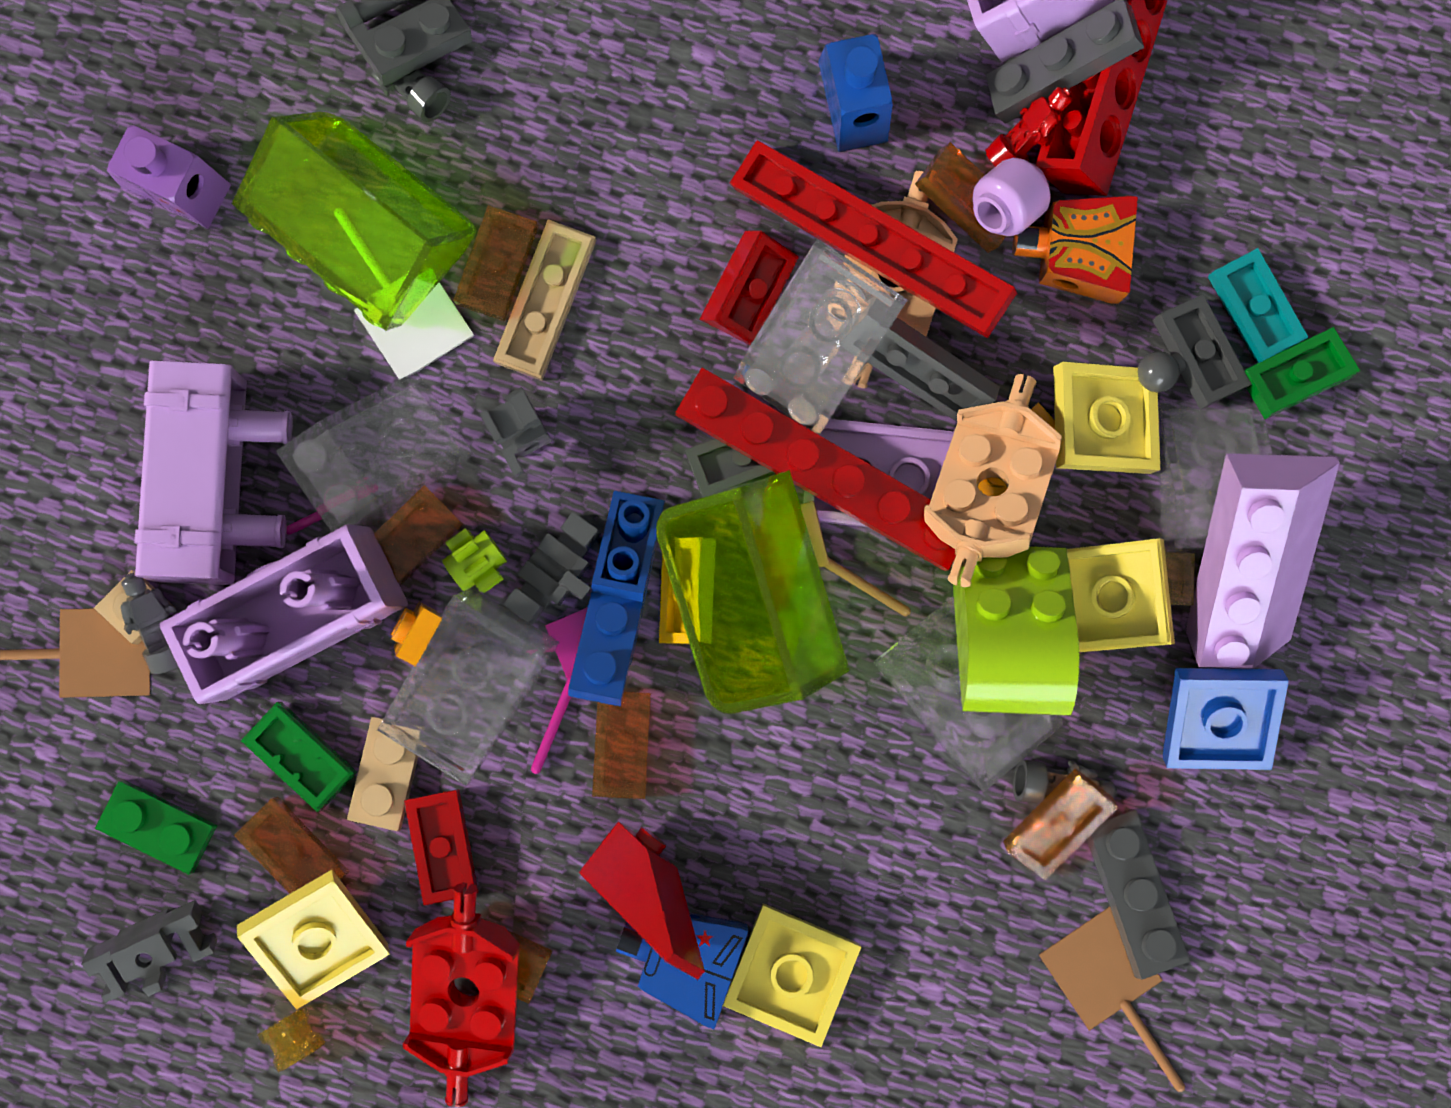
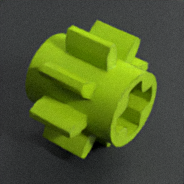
(474, 560)

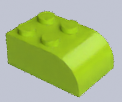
(1018, 635)

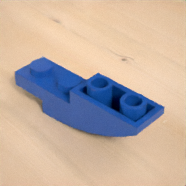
(616, 599)

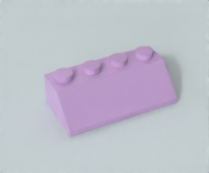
(1257, 556)

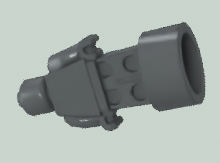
(424, 94)
(144, 614)
(1035, 781)

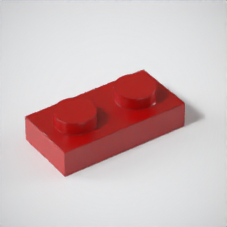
(440, 844)

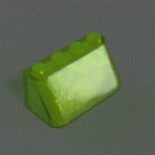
(352, 215)
(751, 595)

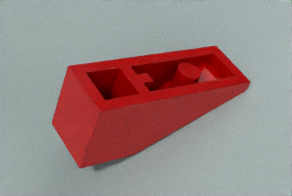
(646, 893)

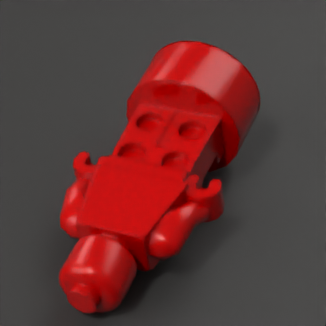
(1032, 129)

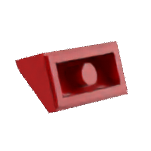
(749, 286)

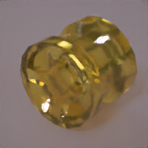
(291, 1039)

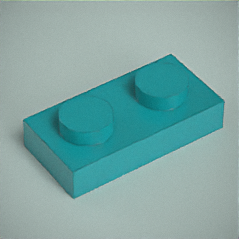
(1257, 306)

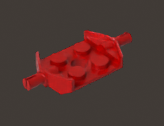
(455, 1030)

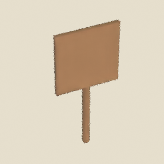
(92, 658)
(1100, 980)

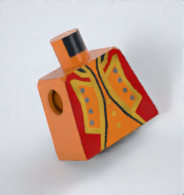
(1084, 246)

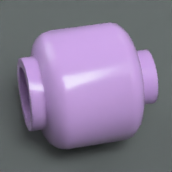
(1011, 197)

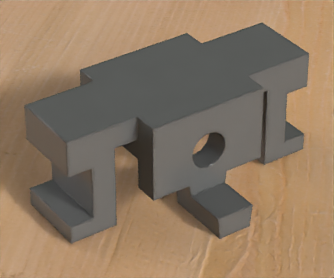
(516, 428)
(554, 570)
(118, 956)

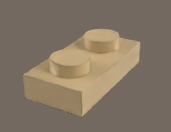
(382, 781)

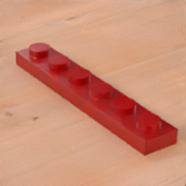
(874, 239)
(814, 464)

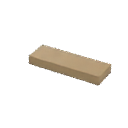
(544, 300)

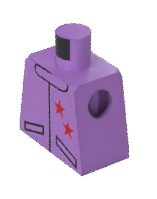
(161, 175)

